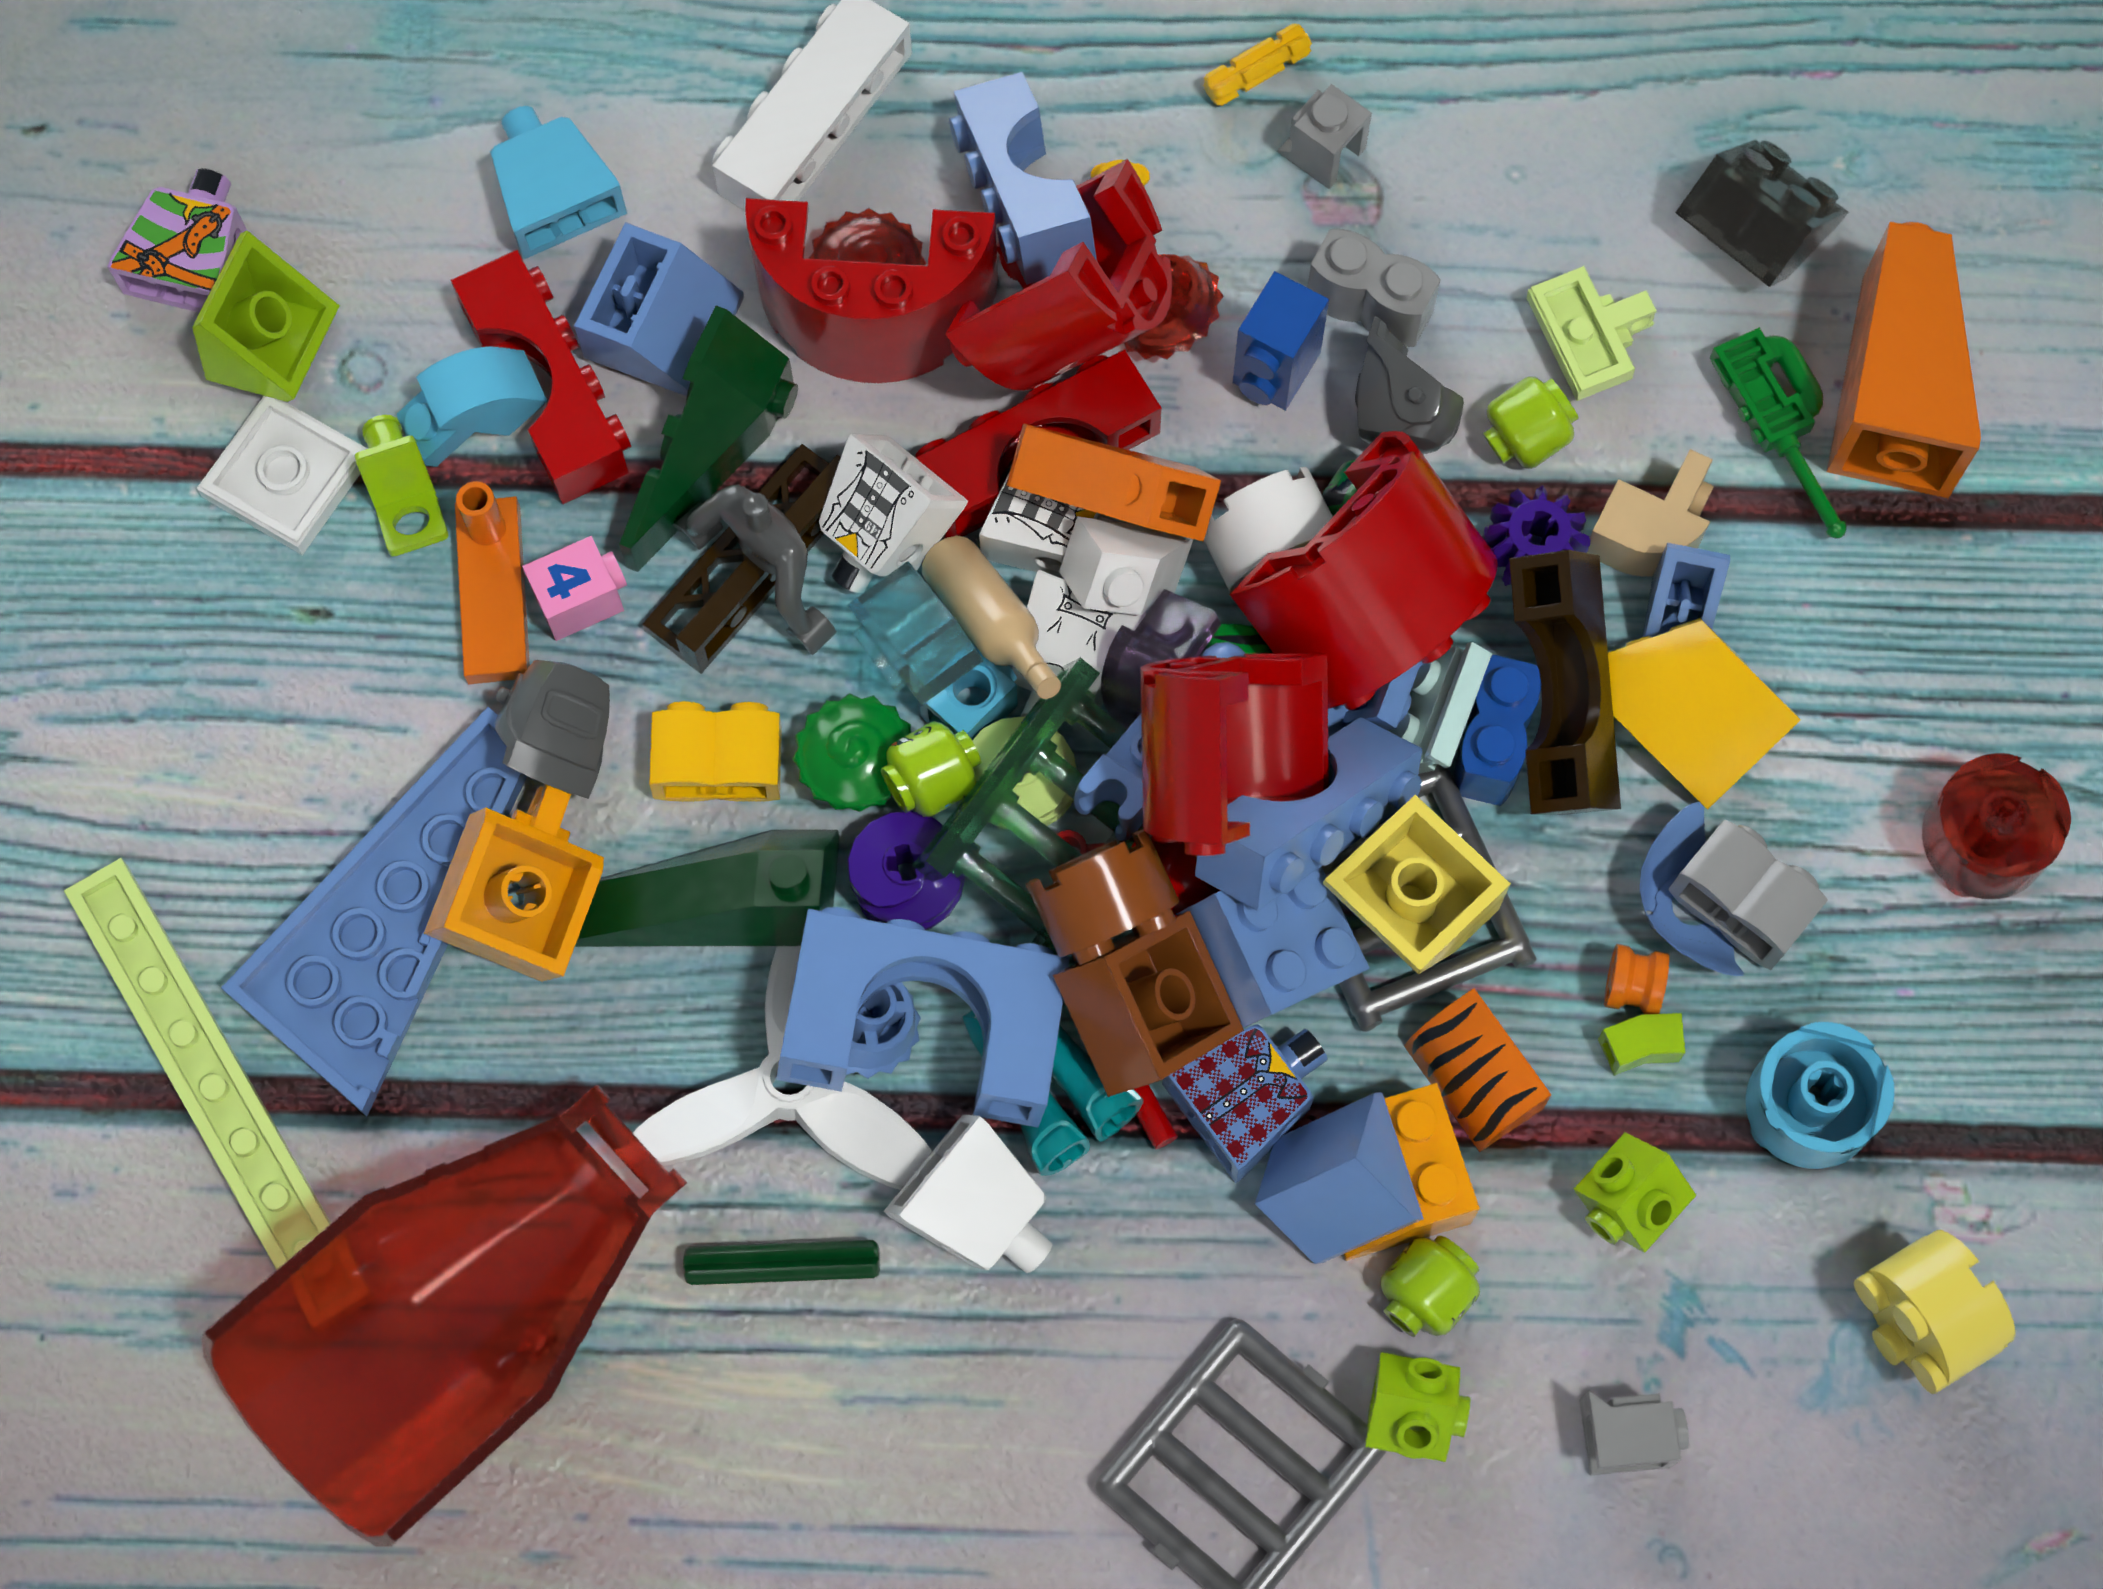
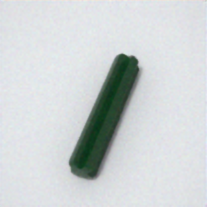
(781, 1262)

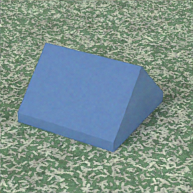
(1339, 1181)

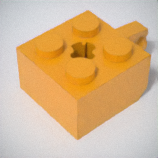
(552, 874)

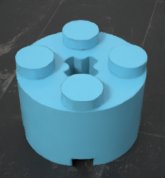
(1850, 1080)

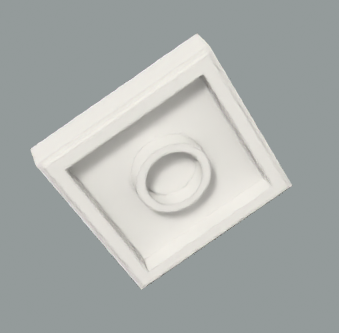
(283, 473)

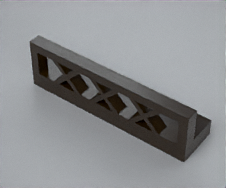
(748, 586)

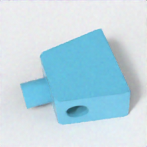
(552, 181)

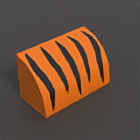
(1477, 1070)

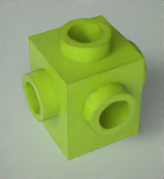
(1633, 1193)
(1416, 1407)

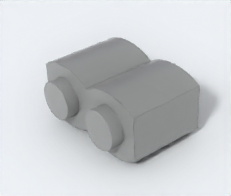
(1370, 284)
(1748, 893)

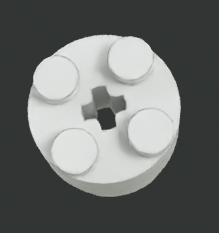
(1265, 519)

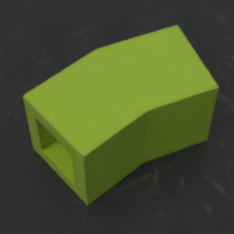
(1643, 1041)

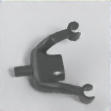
(769, 543)

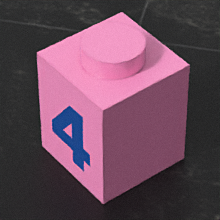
(576, 587)

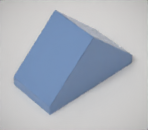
(1685, 588)

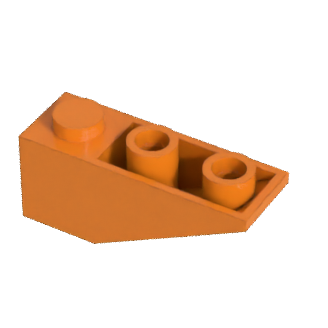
(1114, 482)

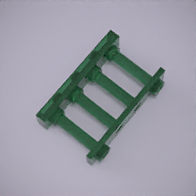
(995, 801)

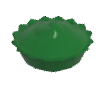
(846, 748)

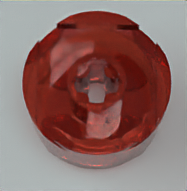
(1964, 822)

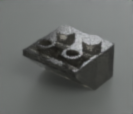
(1762, 210)

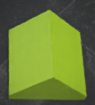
(261, 323)

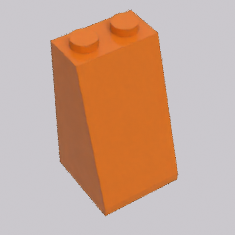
(1908, 375)

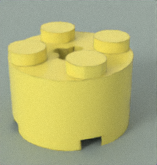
(1935, 1311)

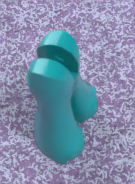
(1058, 1139)

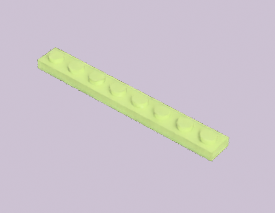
(199, 1061)

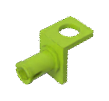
(399, 484)

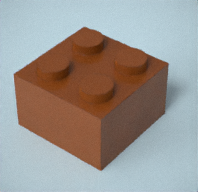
(1149, 1005)

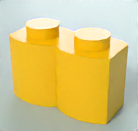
(715, 753)

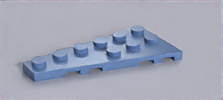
(354, 954)

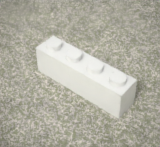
(813, 104)

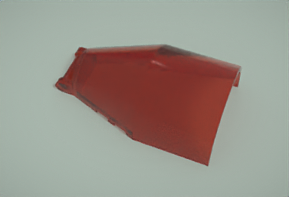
(435, 1317)

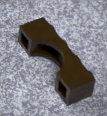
(1563, 617)

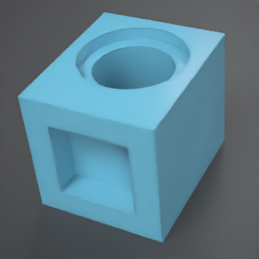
(1002, 699)

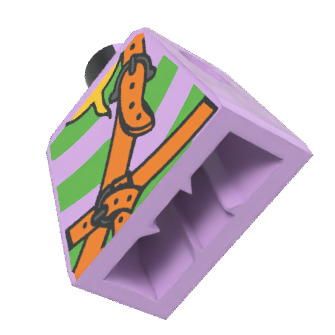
(178, 243)

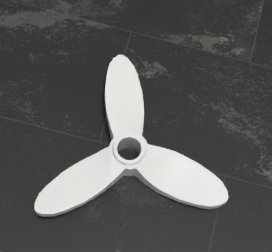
(844, 1123)

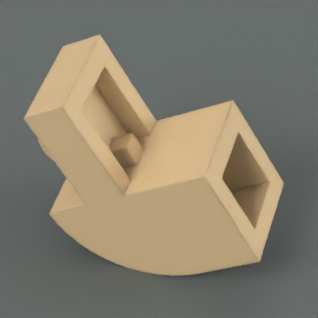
(1640, 525)

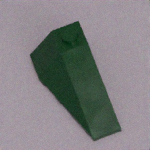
(729, 411)
(719, 896)

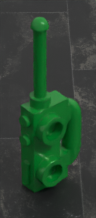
(1771, 415)

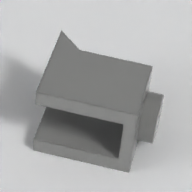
(1321, 132)
(1632, 1433)

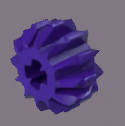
(1516, 524)

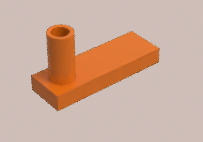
(491, 585)

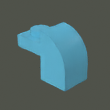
(470, 393)

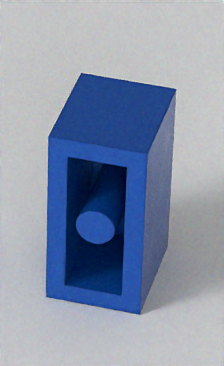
(1279, 341)

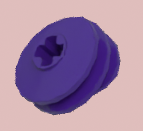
(876, 878)

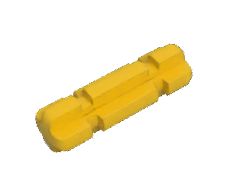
(1257, 64)

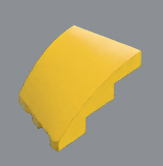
(1696, 707)

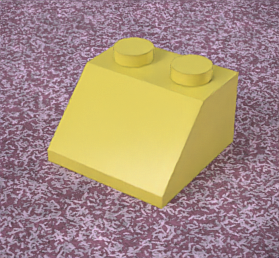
(1419, 886)

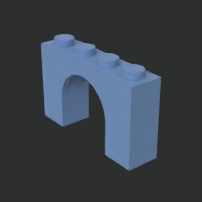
(1006, 987)

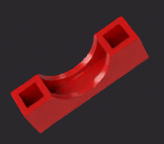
(1100, 404)
(572, 435)

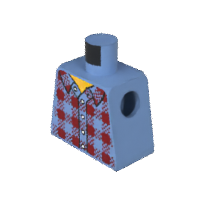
(1247, 1094)

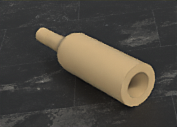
(988, 610)

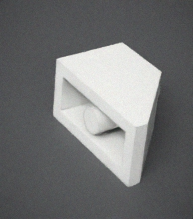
(1122, 564)

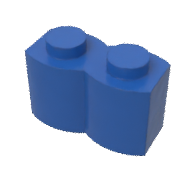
(1497, 731)

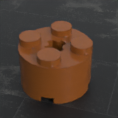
(1104, 897)

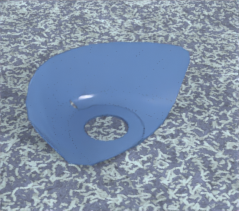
(1664, 862)

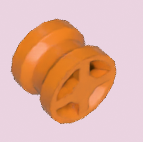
(1636, 979)

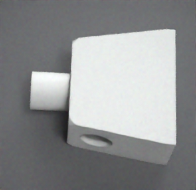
(974, 1200)

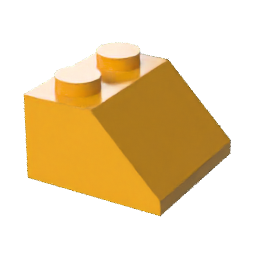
(1433, 1166)

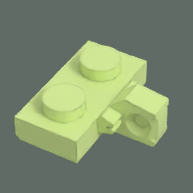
(1589, 330)

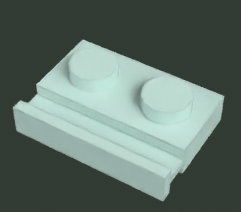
(1442, 704)

